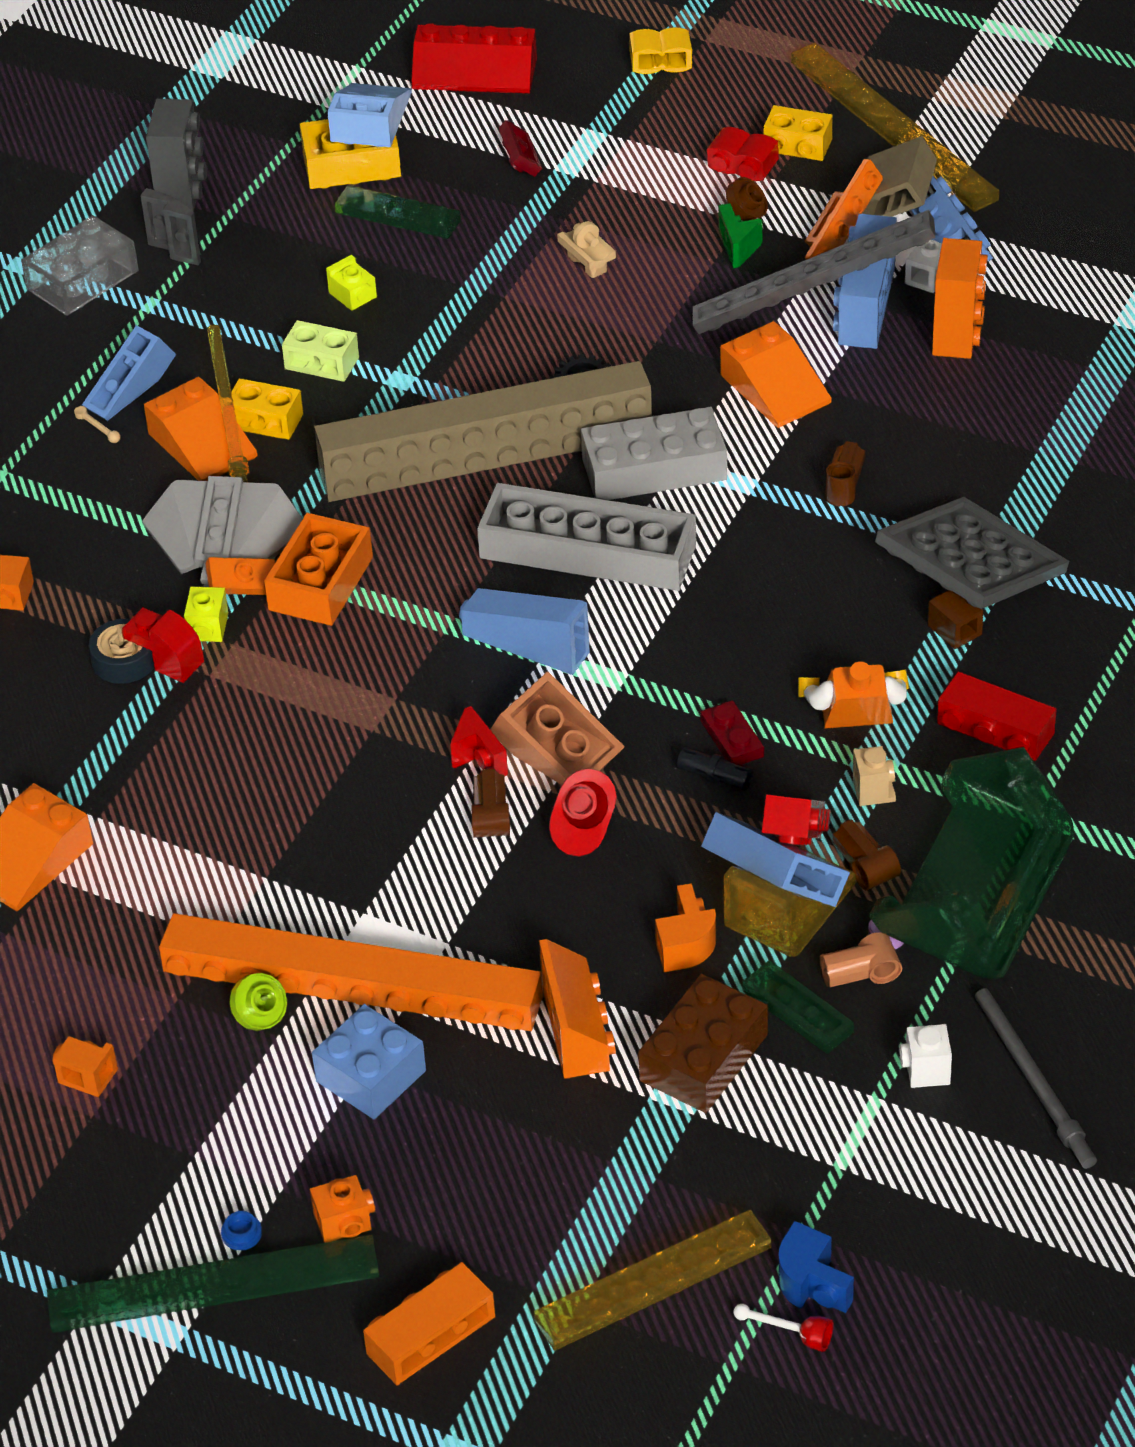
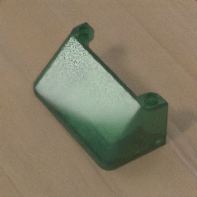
(985, 865)

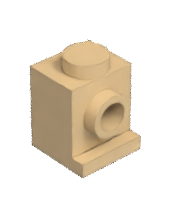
(873, 776)

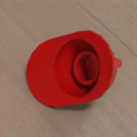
(582, 812)

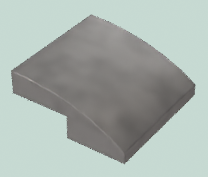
(170, 226)

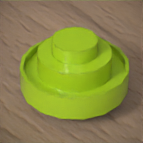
(258, 1001)

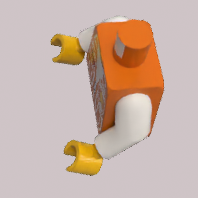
(856, 695)

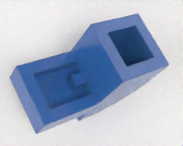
(806, 1272)

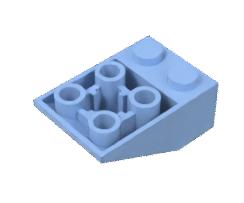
(367, 114)

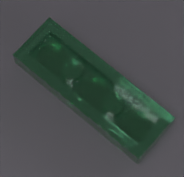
(798, 1007)

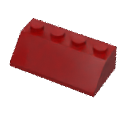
(474, 58)

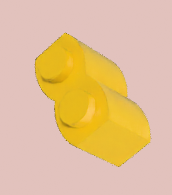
(661, 50)

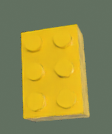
(342, 163)

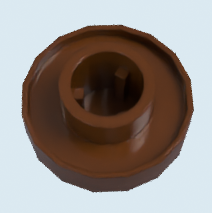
(746, 199)

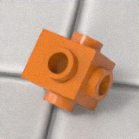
(342, 1208)

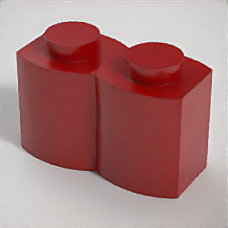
(743, 153)

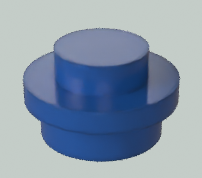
(241, 1231)

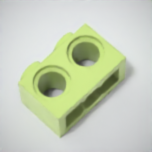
(320, 350)

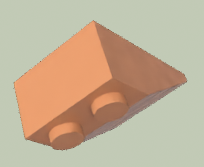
(554, 732)

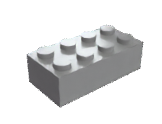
(654, 454)

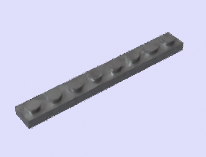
(814, 272)

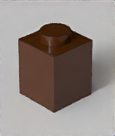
(954, 619)

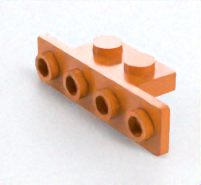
(843, 210)

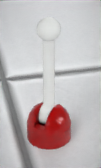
(814, 1331)

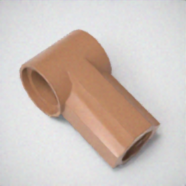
(871, 959)

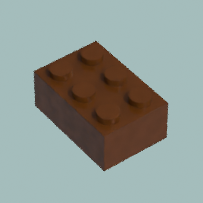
(703, 1043)

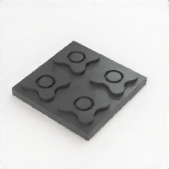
(971, 552)

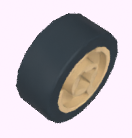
(117, 658)

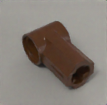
(844, 474)
(490, 808)
(867, 858)

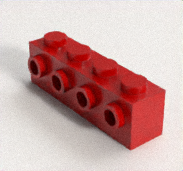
(795, 819)

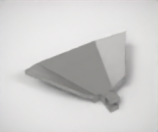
(221, 521)

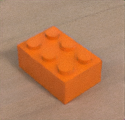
(957, 298)
(318, 569)

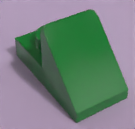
(738, 236)

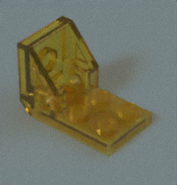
(774, 914)

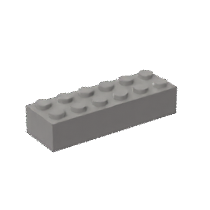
(587, 536)

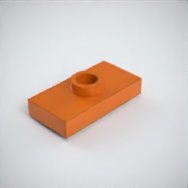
(239, 574)

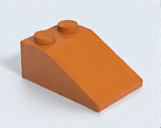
(773, 374)
(192, 429)
(37, 843)

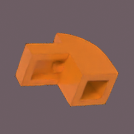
(687, 937)

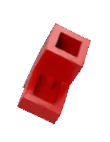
(170, 638)

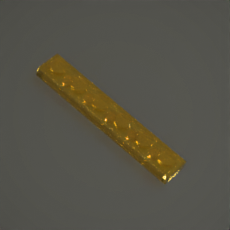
(652, 1279)

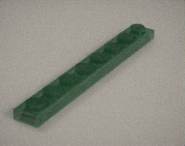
(212, 1283)

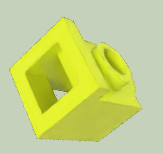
(350, 283)

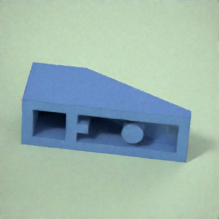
(130, 373)

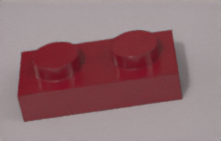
(520, 148)
(732, 733)

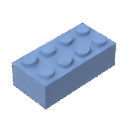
(864, 292)

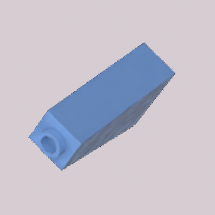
(530, 626)
(775, 861)

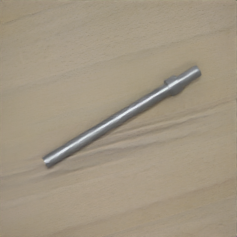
(1068, 1129)

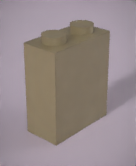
(906, 178)

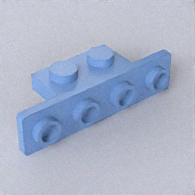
(948, 216)

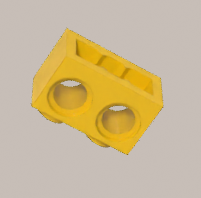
(800, 132)
(267, 408)

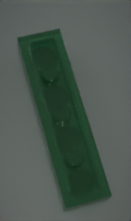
(398, 211)

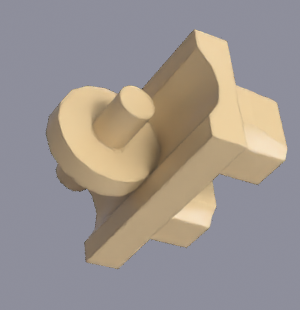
(587, 247)

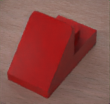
(476, 741)

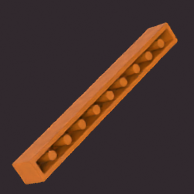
(354, 971)

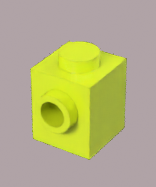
(207, 612)

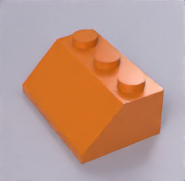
(574, 1011)

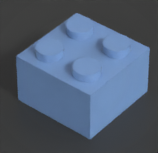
(369, 1061)

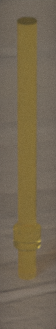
(237, 463)

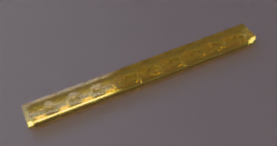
(891, 123)

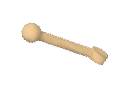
(82, 413)

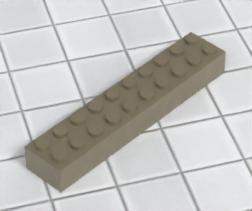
(476, 431)

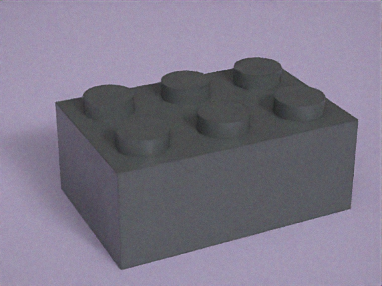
(176, 150)

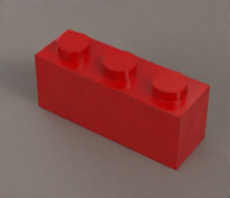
(996, 715)

